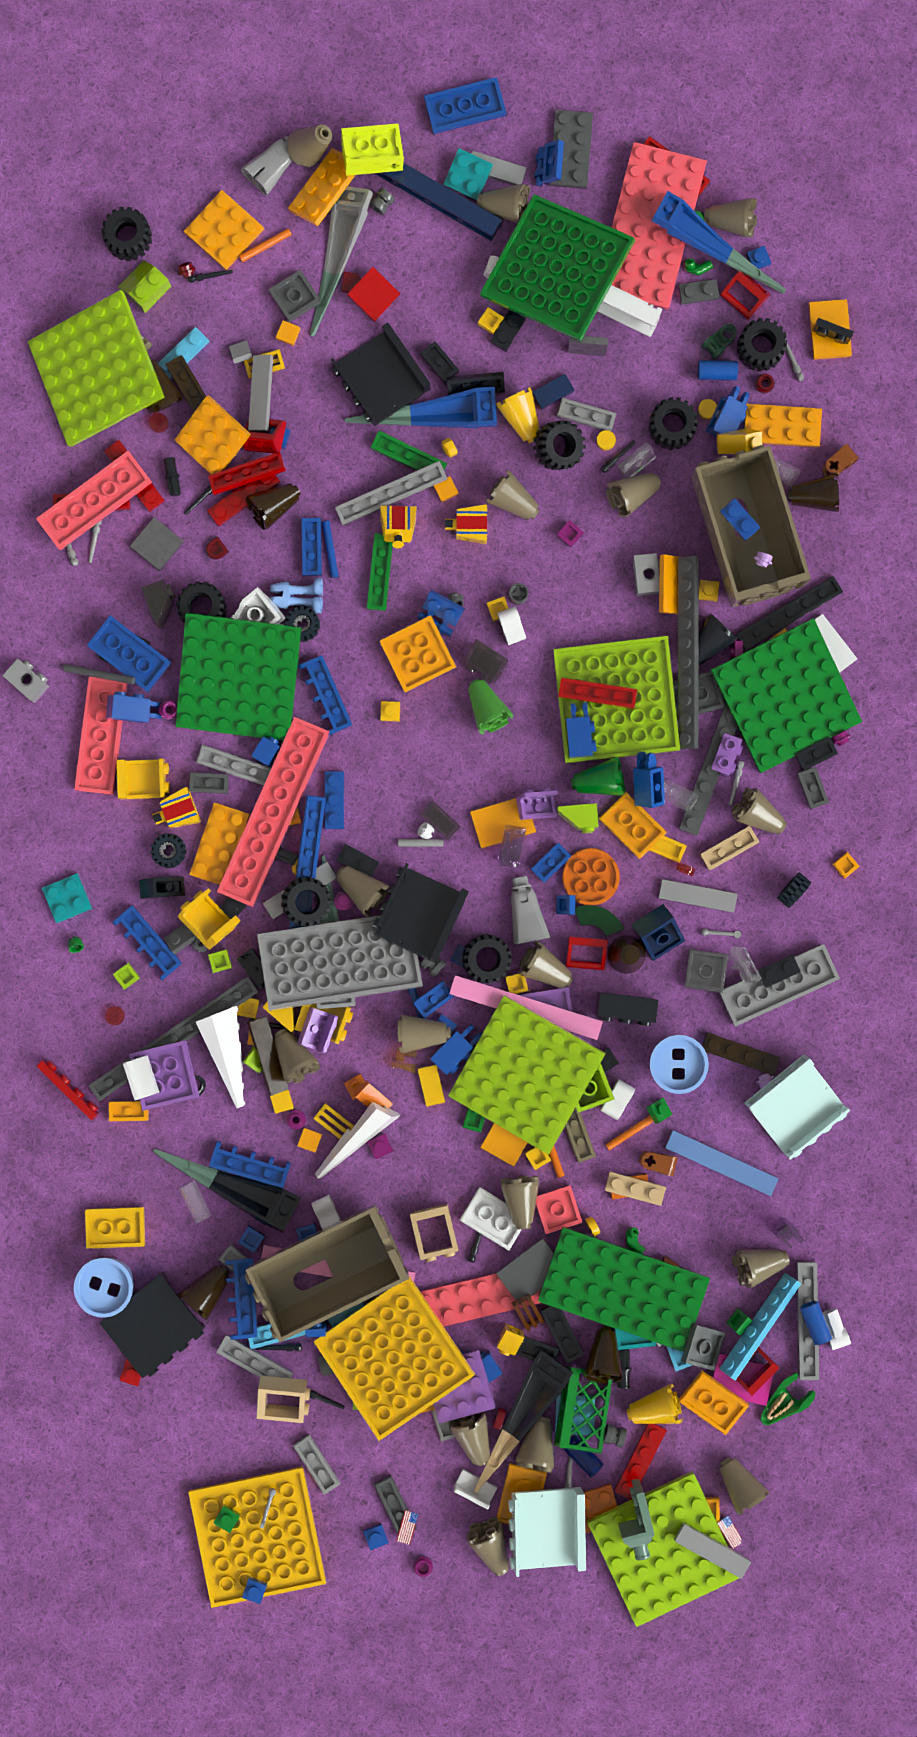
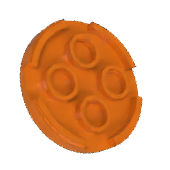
(591, 876)

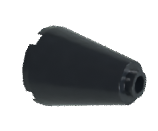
(713, 638)

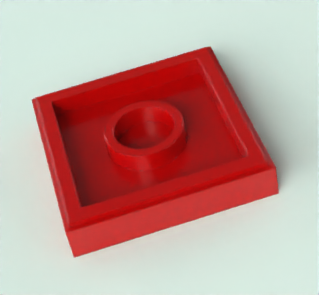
(373, 294)

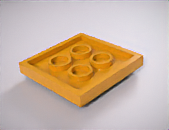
(224, 230)
(212, 436)
(418, 653)

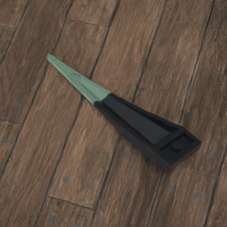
(261, 1201)

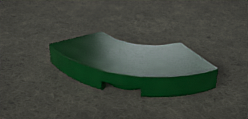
(598, 917)

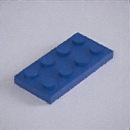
(465, 105)
(129, 653)

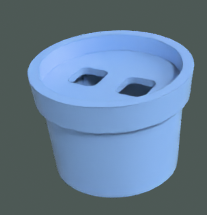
(694, 1064)
(99, 1302)

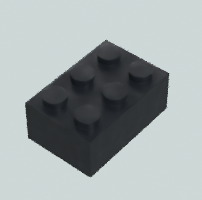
(626, 1008)

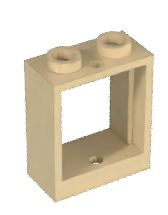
(428, 1213)
(282, 1386)

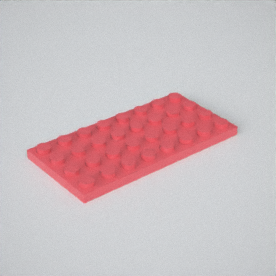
(656, 255)

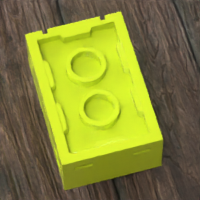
(372, 149)

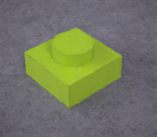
(220, 961)
(126, 976)
(251, 1061)

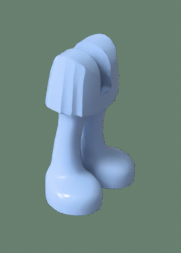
(287, 590)

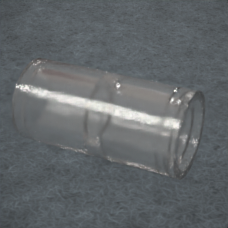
(195, 1202)

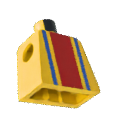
(398, 524)
(470, 524)
(178, 810)

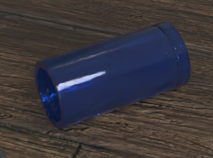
(585, 1460)

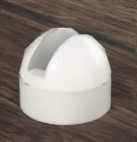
(425, 830)

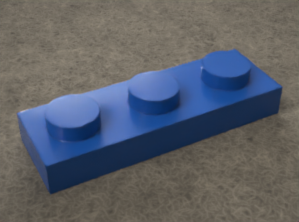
(311, 547)
(334, 800)

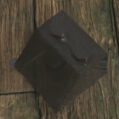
(159, 601)
(485, 662)

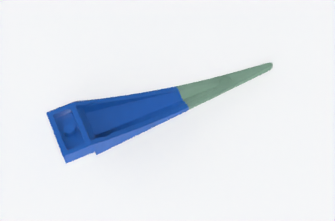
(690, 228)
(460, 410)

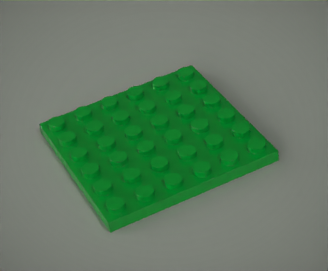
(557, 267)
(238, 676)
(786, 695)

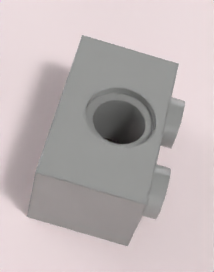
(644, 563)
(16, 676)

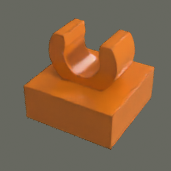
(354, 1084)

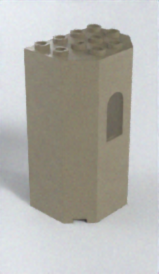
(756, 481)
(362, 1266)

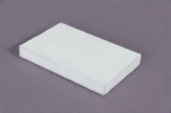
(839, 650)
(490, 1218)

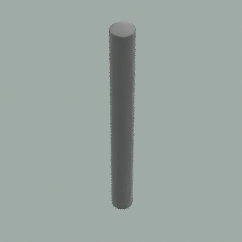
(99, 674)

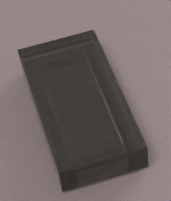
(440, 820)

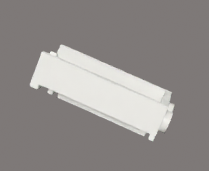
(630, 311)

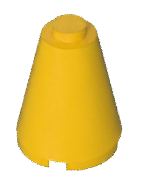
(521, 414)
(656, 1408)

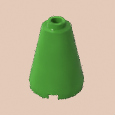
(487, 707)

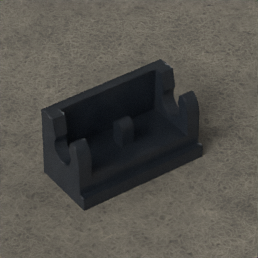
(253, 966)

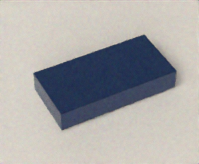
(553, 391)

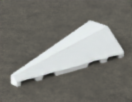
(222, 1040)
(369, 1125)

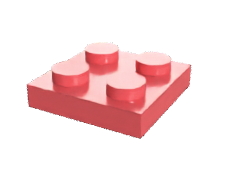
(558, 1209)

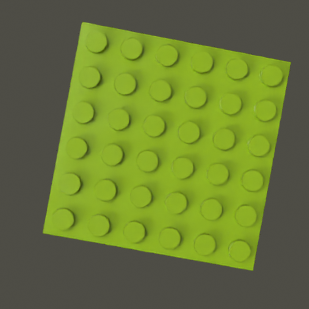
(96, 368)
(628, 664)
(526, 1074)
(672, 1571)

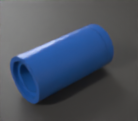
(717, 370)
(816, 1322)

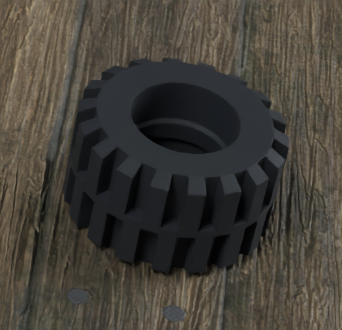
(129, 248)
(751, 355)
(677, 408)
(573, 445)
(200, 590)
(317, 913)
(503, 961)

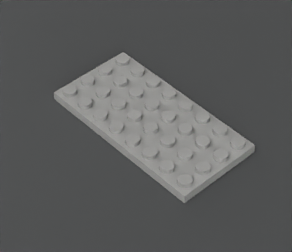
(333, 964)

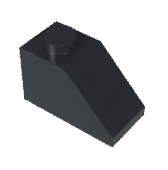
(161, 887)

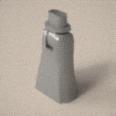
(268, 166)
(526, 914)

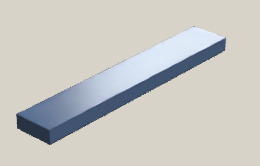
(721, 1163)

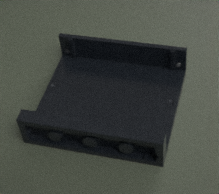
(381, 376)
(419, 914)
(153, 1326)

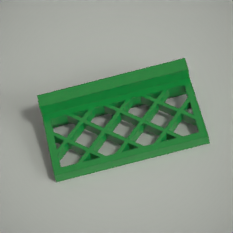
(567, 1411)

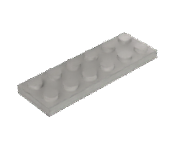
(751, 1000)

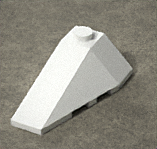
(259, 608)

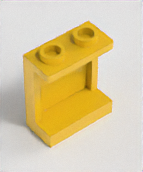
(142, 779)
(207, 919)
(343, 1013)

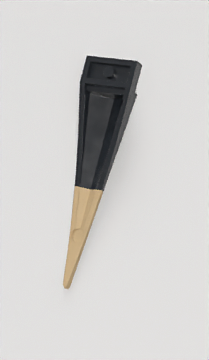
(539, 1390)

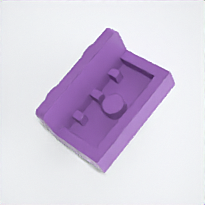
(726, 755)
(537, 804)
(317, 1030)

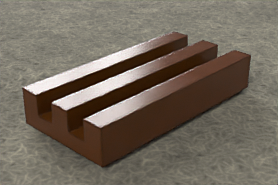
(533, 1322)

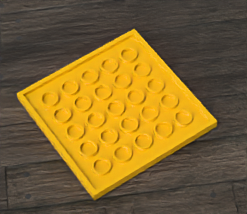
(394, 1358)
(280, 1554)

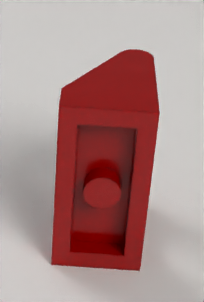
(752, 286)
(266, 442)
(586, 942)
(761, 1376)

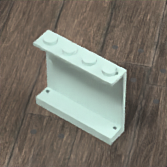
(797, 1107)
(547, 1529)

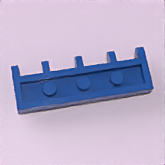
(327, 694)
(149, 941)
(249, 1167)
(243, 1300)

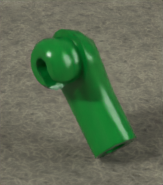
(697, 269)
(632, 1240)

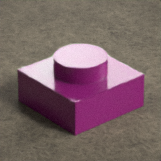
(570, 534)
(736, 649)
(380, 1146)

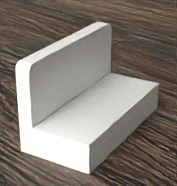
(141, 1077)
(466, 1485)

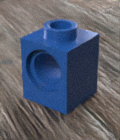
(266, 750)

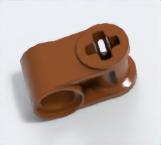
(840, 460)
(661, 1163)

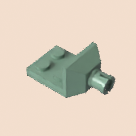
(639, 1531)

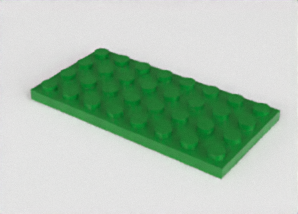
(623, 1289)

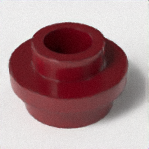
(186, 269)
(764, 377)

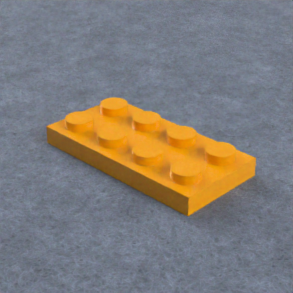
(322, 189)
(785, 424)
(218, 843)

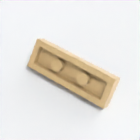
(729, 848)
(635, 1188)

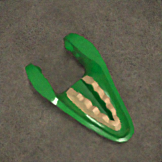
(783, 1404)

